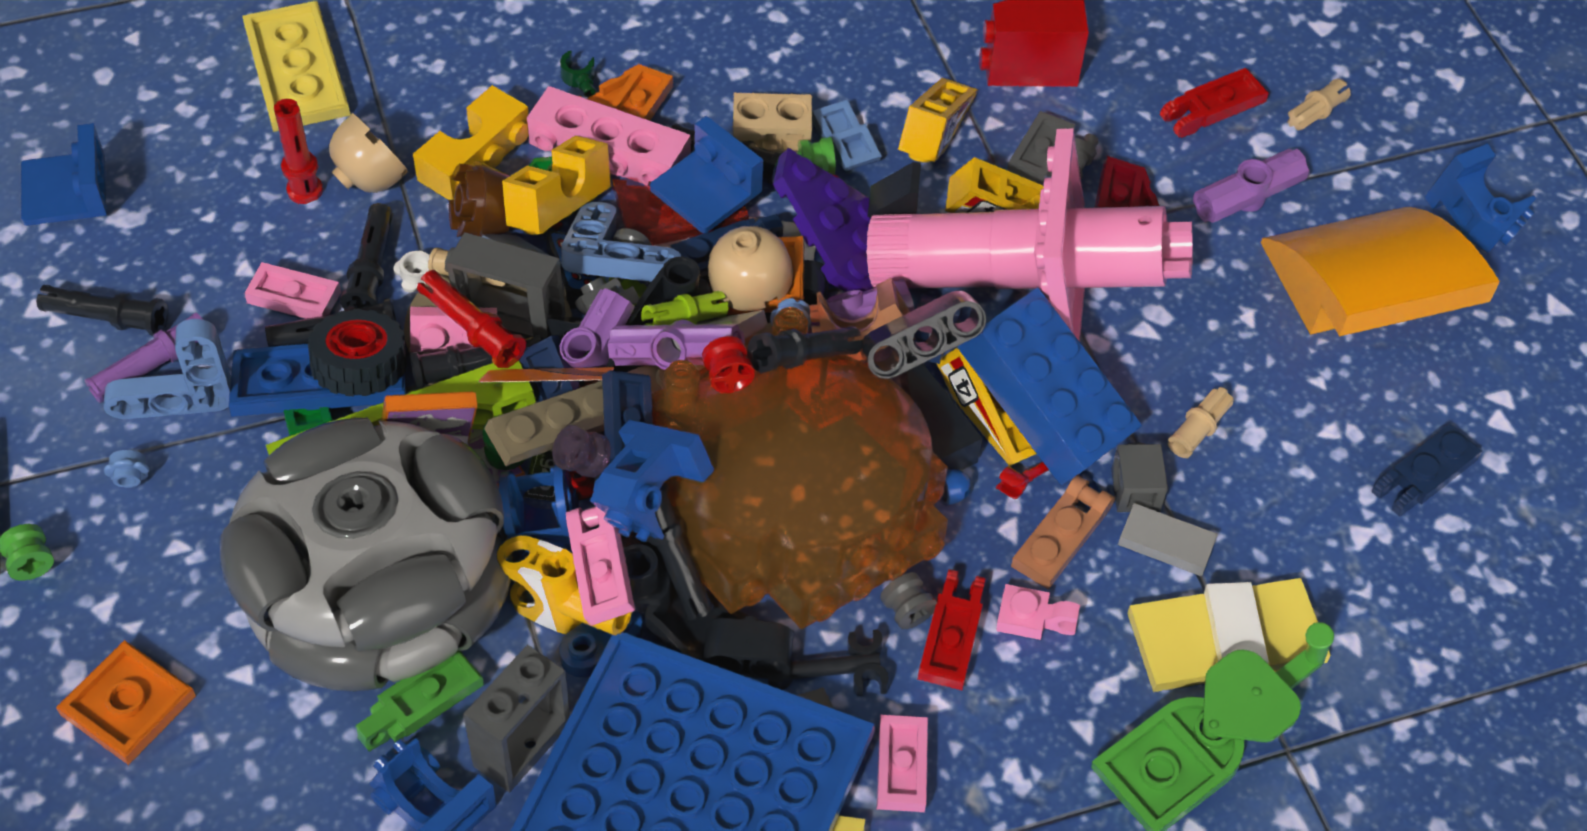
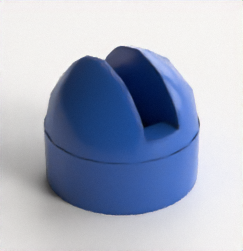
(956, 487)

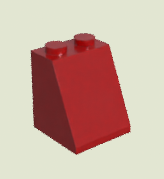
(1034, 43)

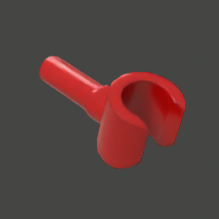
(1015, 483)

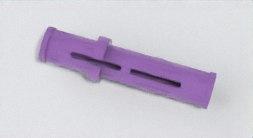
(138, 362)

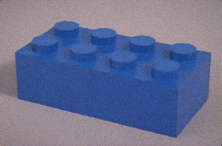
(1049, 386)

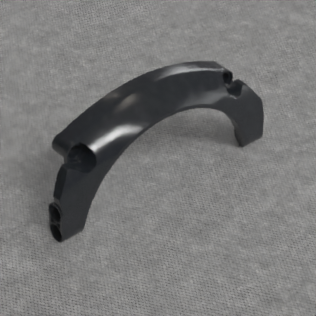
(720, 638)

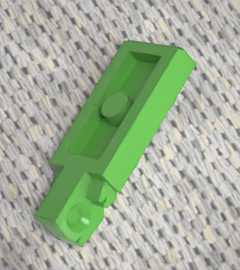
(418, 701)

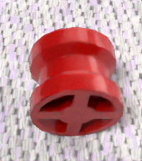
(728, 364)

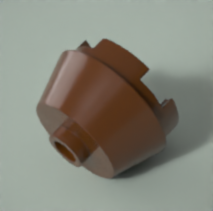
(478, 200)

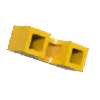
(496, 128)
(542, 198)

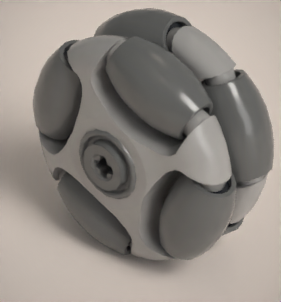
(367, 552)

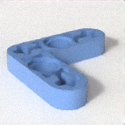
(591, 252)
(142, 396)

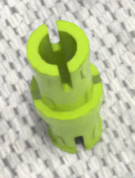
(686, 308)

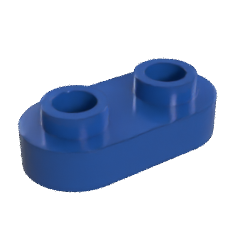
(583, 663)

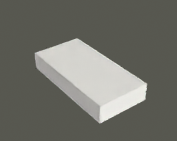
(1234, 619)

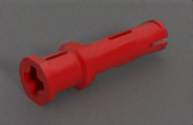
(298, 164)
(482, 328)

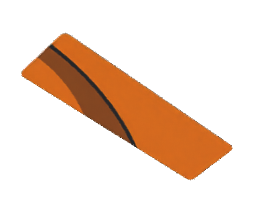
(550, 374)

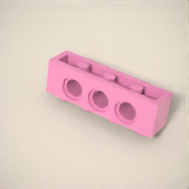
(635, 145)

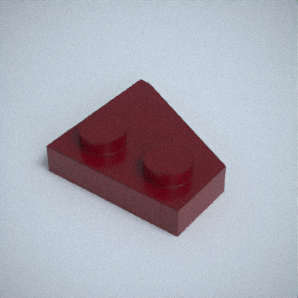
(1124, 185)

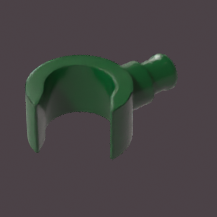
(581, 78)

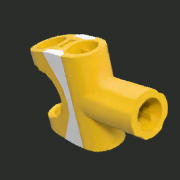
(553, 584)

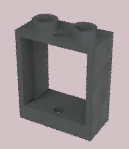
(512, 265)
(502, 725)

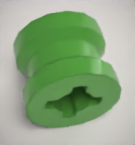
(819, 153)
(26, 552)

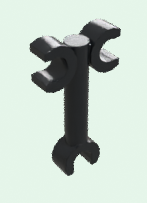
(862, 661)

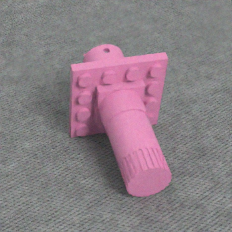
(1049, 248)

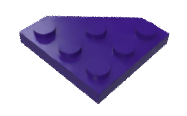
(829, 217)

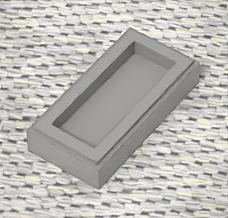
(1167, 539)

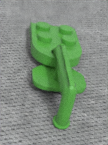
(1173, 766)

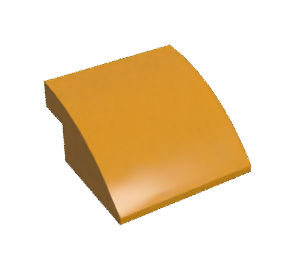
(1379, 270)

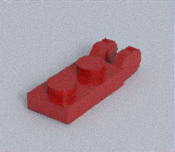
(1214, 102)
(951, 634)

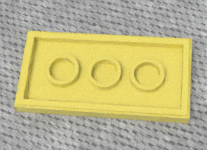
(296, 62)
(1179, 640)

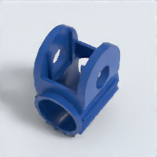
(542, 524)

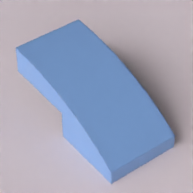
(851, 140)

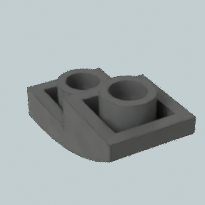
(591, 290)

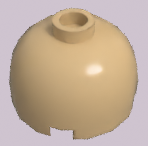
(363, 158)
(750, 268)

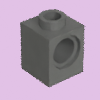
(1139, 476)

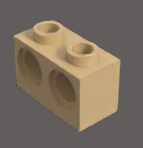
(772, 119)

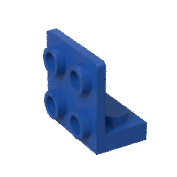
(711, 179)
(65, 184)

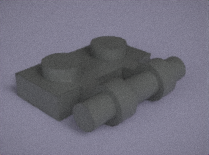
(1031, 154)

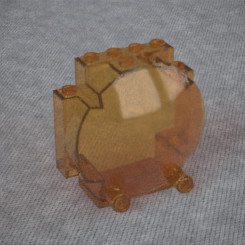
(813, 482)

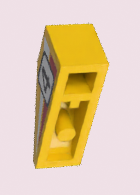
(935, 119)
(989, 188)
(983, 408)

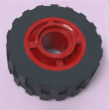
(357, 352)

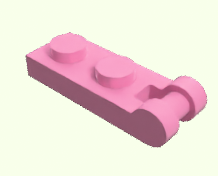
(599, 566)

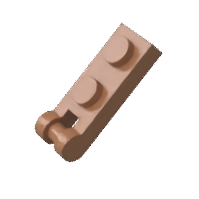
(1062, 533)

